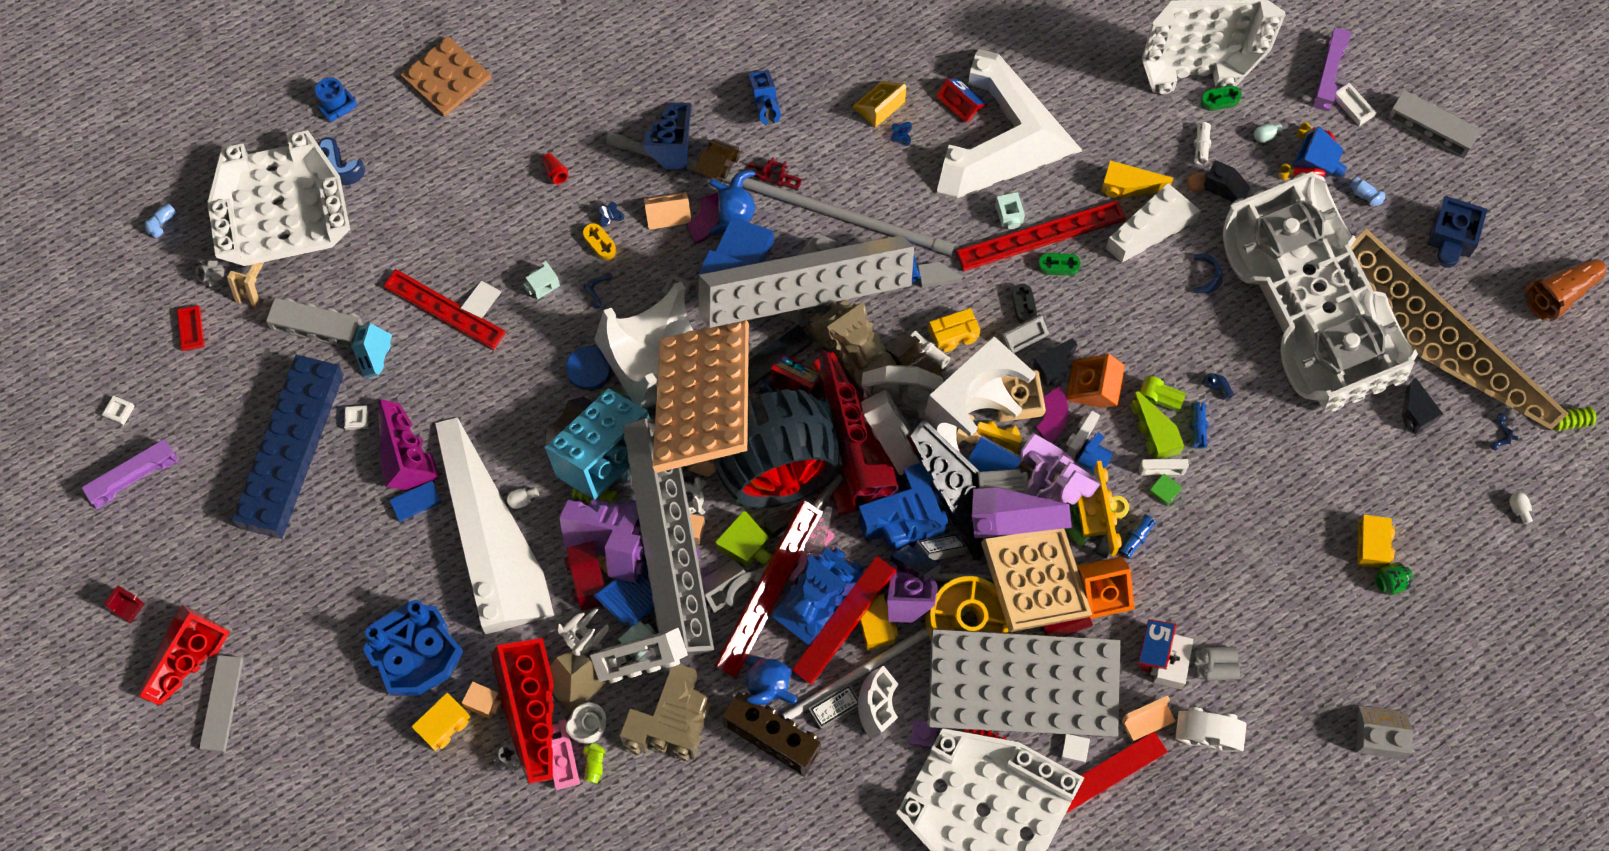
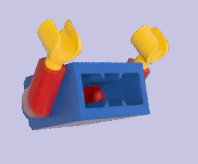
(1317, 154)

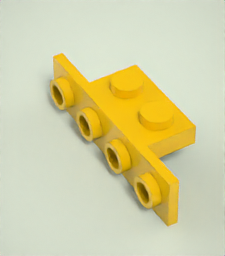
(1096, 512)

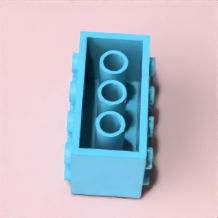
(593, 447)

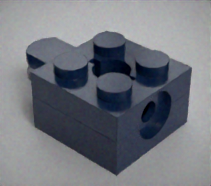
(1456, 230)

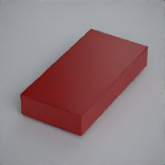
(190, 328)

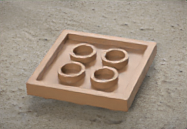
(446, 76)

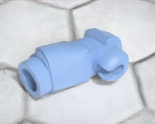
(1367, 192)
(159, 218)

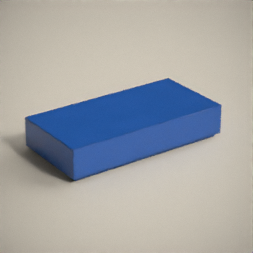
(415, 501)

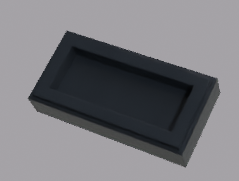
(915, 563)

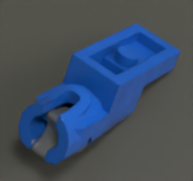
(764, 96)

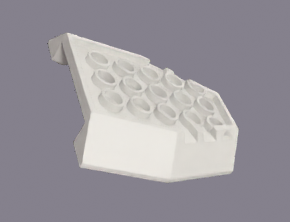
(1208, 39)
(243, 197)
(1006, 776)

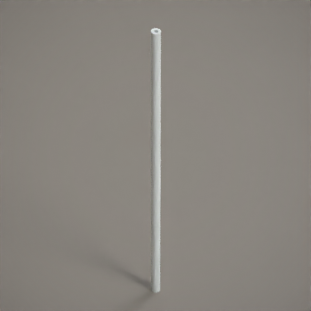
(859, 672)

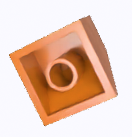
(1095, 381)
(1107, 586)

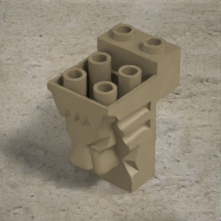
(851, 339)
(675, 721)

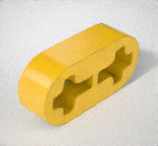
(603, 239)

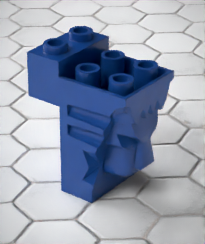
(740, 246)
(906, 515)
(818, 593)

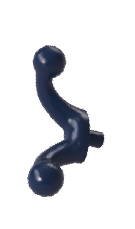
(590, 288)
(1495, 445)

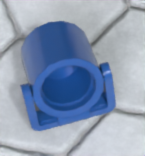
(333, 99)
(1091, 453)

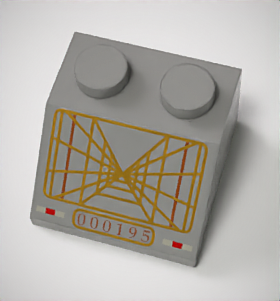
(1384, 733)

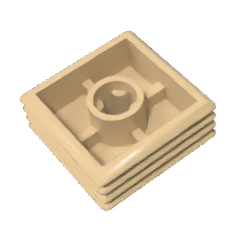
(1032, 401)

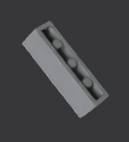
(1434, 123)
(313, 322)

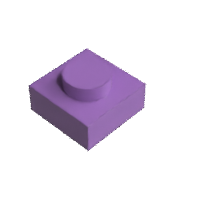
(922, 734)

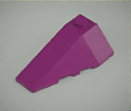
(402, 458)

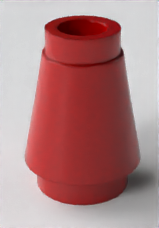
(554, 169)

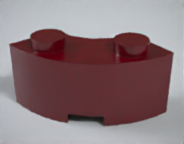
(586, 573)

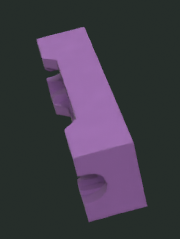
(1326, 87)
(106, 486)

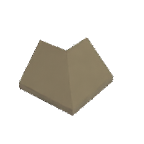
(574, 680)

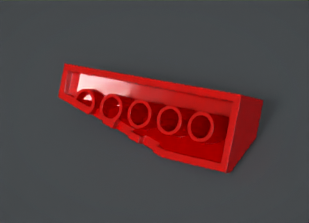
(527, 701)

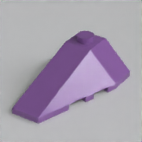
(1010, 512)
(909, 595)

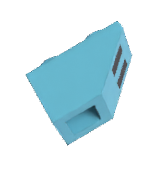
(370, 349)

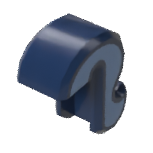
(350, 171)

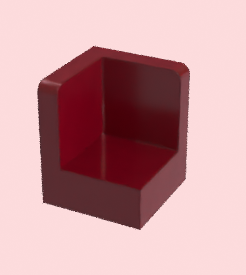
(124, 604)

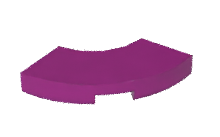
(706, 219)
(1055, 415)

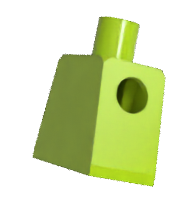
(744, 542)

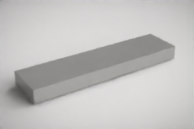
(221, 704)

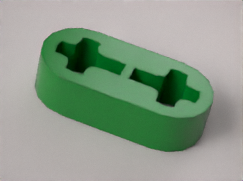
(1221, 99)
(1059, 264)

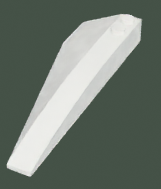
(500, 564)

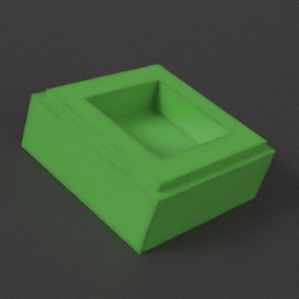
(1165, 489)

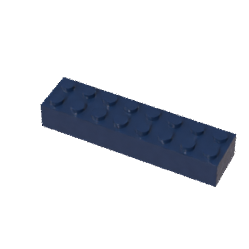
(288, 447)

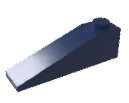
(670, 137)

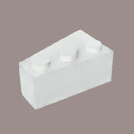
(890, 429)

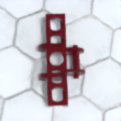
(779, 181)

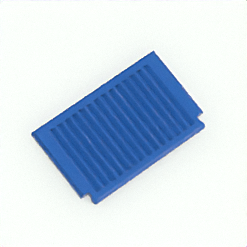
(628, 600)

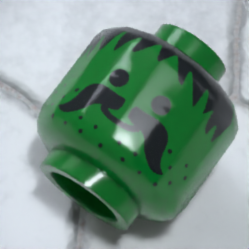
(1394, 578)

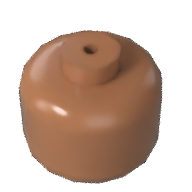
(1196, 181)

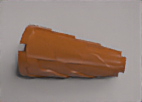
(1558, 291)

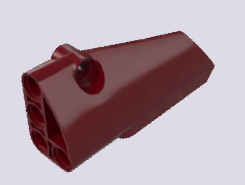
(864, 481)

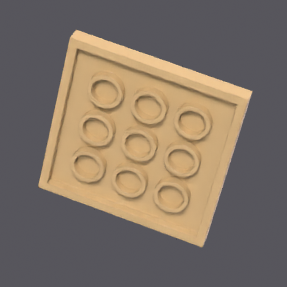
(1036, 579)

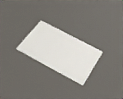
(481, 299)

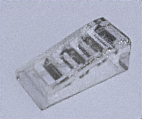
(817, 539)

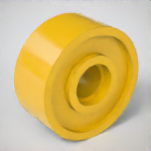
(967, 593)

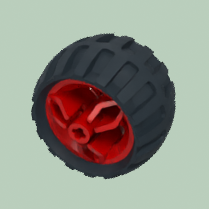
(787, 453)

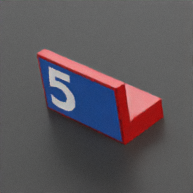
(960, 99)
(1156, 645)

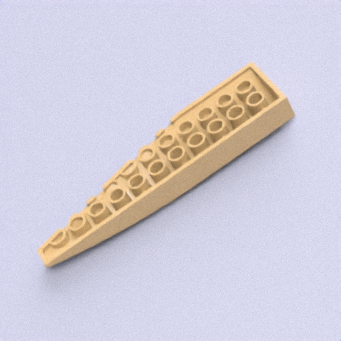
(1447, 337)

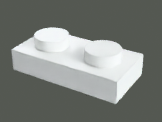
(1086, 426)

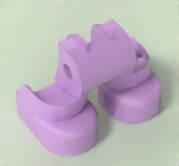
(1047, 461)

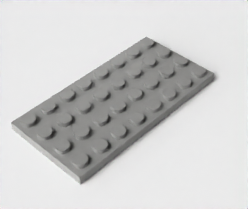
(1024, 683)

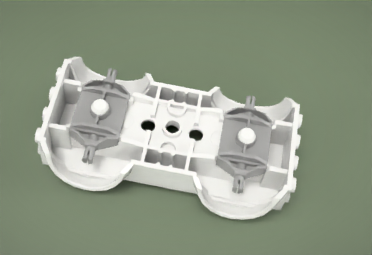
(1323, 353)

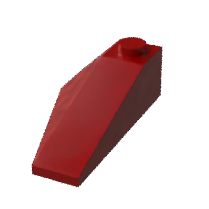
(185, 645)

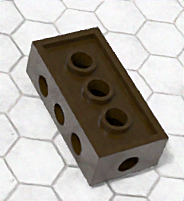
(776, 745)

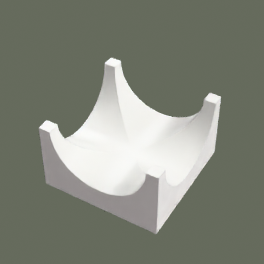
(634, 343)
(975, 387)

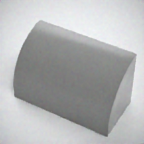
(717, 585)

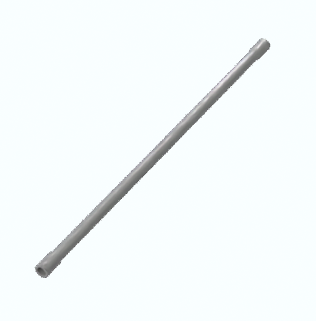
(934, 243)

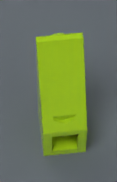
(1160, 431)

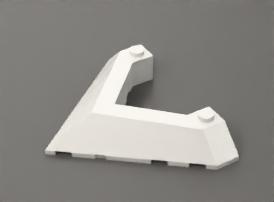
(1032, 143)

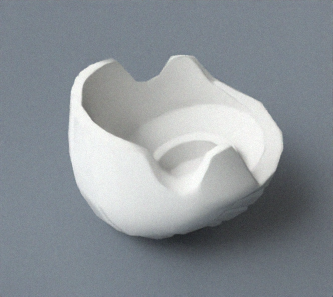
(586, 723)

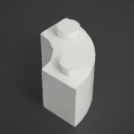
(876, 701)
(1211, 730)

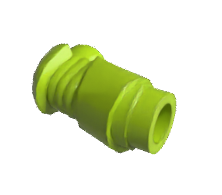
(594, 761)

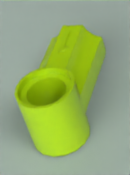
(1161, 394)

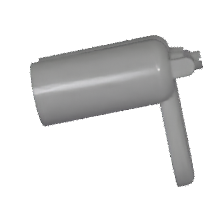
(1217, 663)

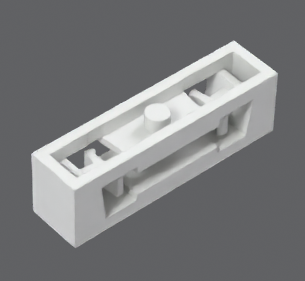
(667, 652)

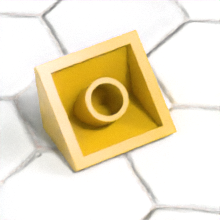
(881, 102)

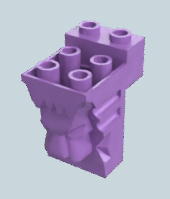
(613, 530)

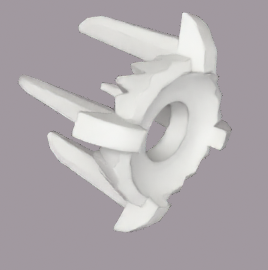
(696, 489)
(577, 625)

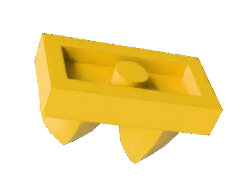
(1006, 438)

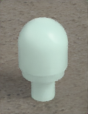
(1267, 132)

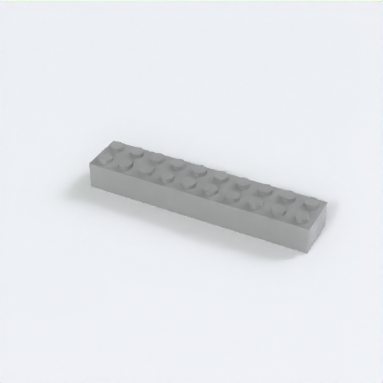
(805, 281)
(668, 542)

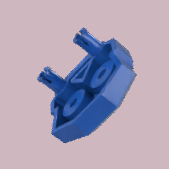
(421, 665)

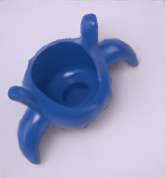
(733, 201)
(768, 681)

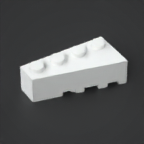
(1156, 220)

